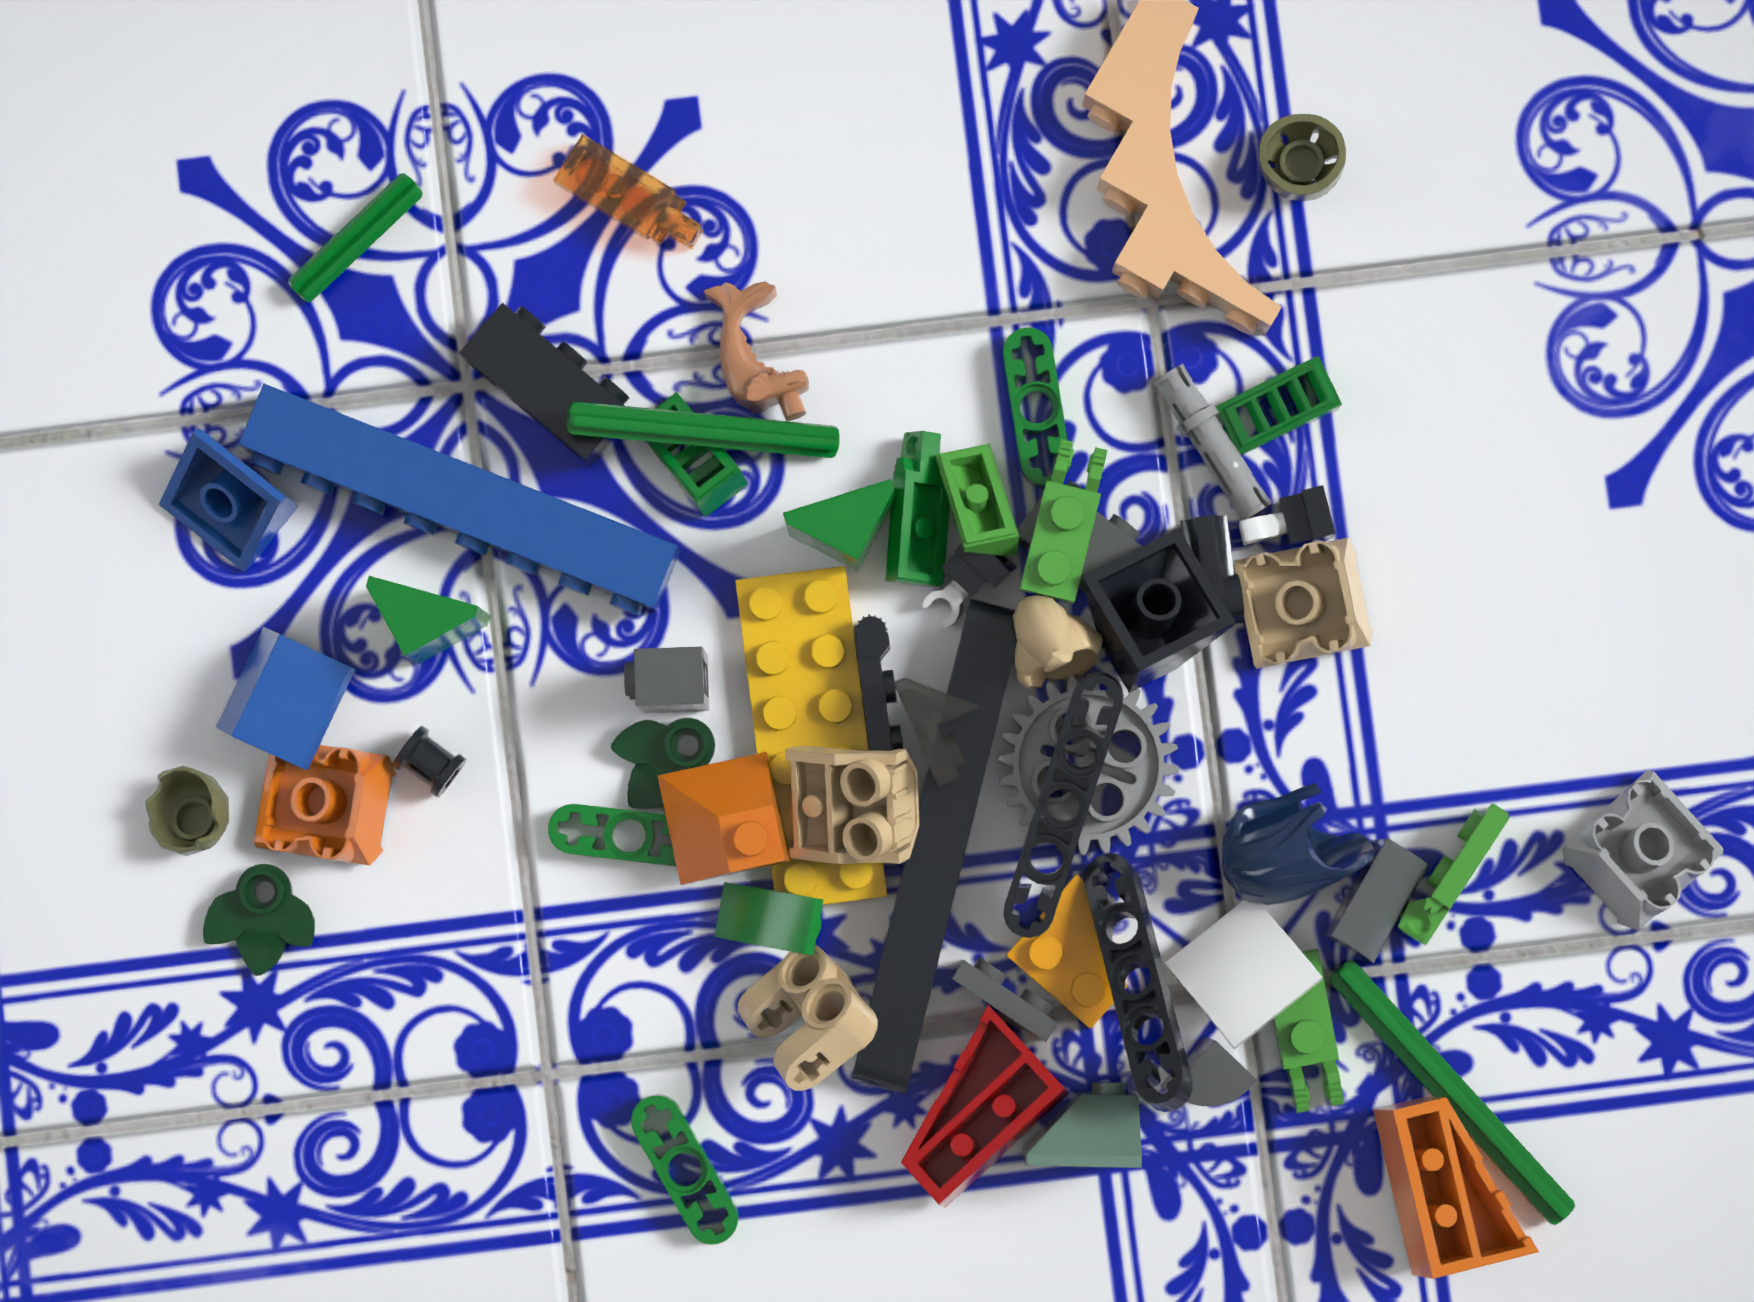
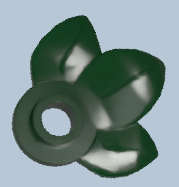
(655, 753)
(259, 926)

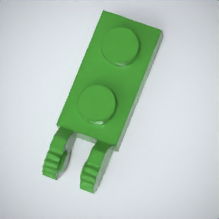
(1063, 529)
(1307, 1038)

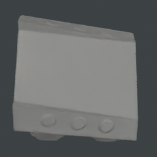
(1642, 851)

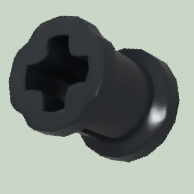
(429, 761)

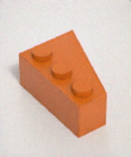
(1443, 1192)

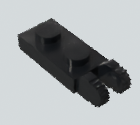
(876, 685)

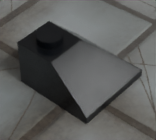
(1154, 609)

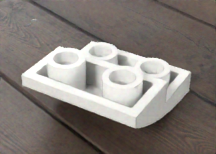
(1243, 972)

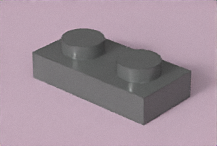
(1026, 1010)

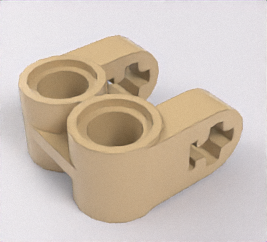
(833, 1013)

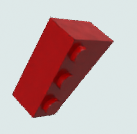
(981, 1111)

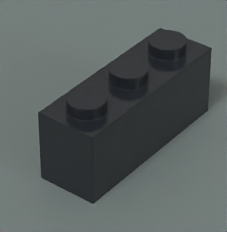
(539, 375)

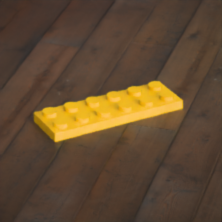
(805, 695)

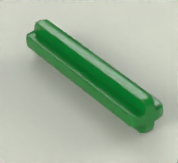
(355, 237)

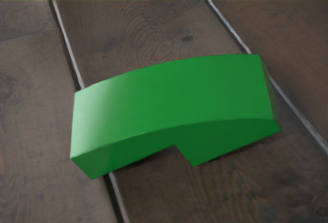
(769, 918)

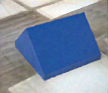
(225, 501)
(285, 698)

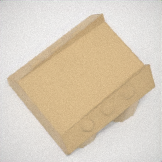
(1303, 602)

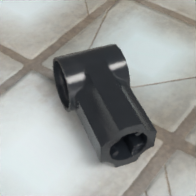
(1212, 547)

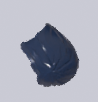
(1278, 855)

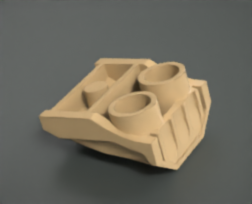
(853, 805)

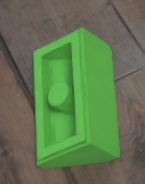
(978, 501)

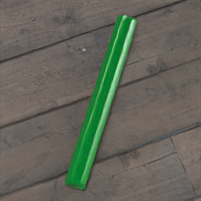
(702, 429)

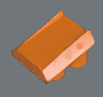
(329, 809)

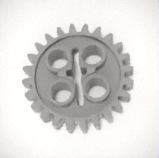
(1135, 798)

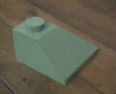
(1091, 1131)

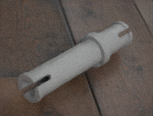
(1211, 441)

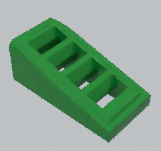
(1321, 385)
(712, 481)

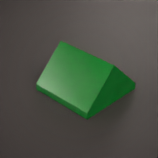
(844, 523)
(423, 620)

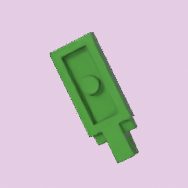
(1450, 877)

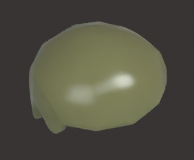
(187, 811)

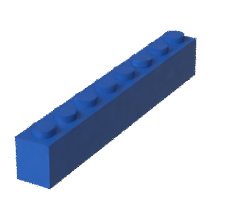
(459, 498)

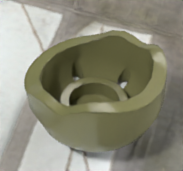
(1301, 163)

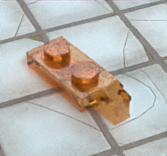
(626, 194)

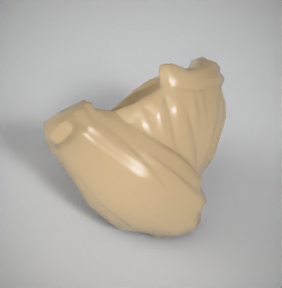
(1051, 642)

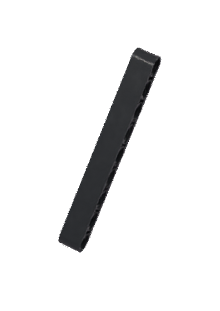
(937, 854)

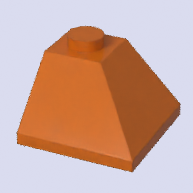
(723, 818)

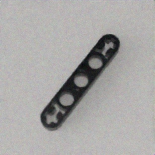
(1063, 833)
(1155, 999)

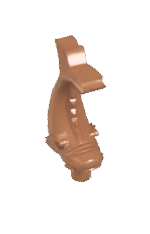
(746, 378)

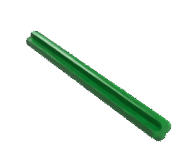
(1444, 1081)

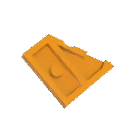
(1069, 957)

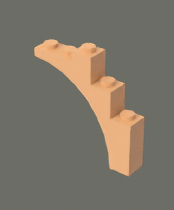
(1142, 175)

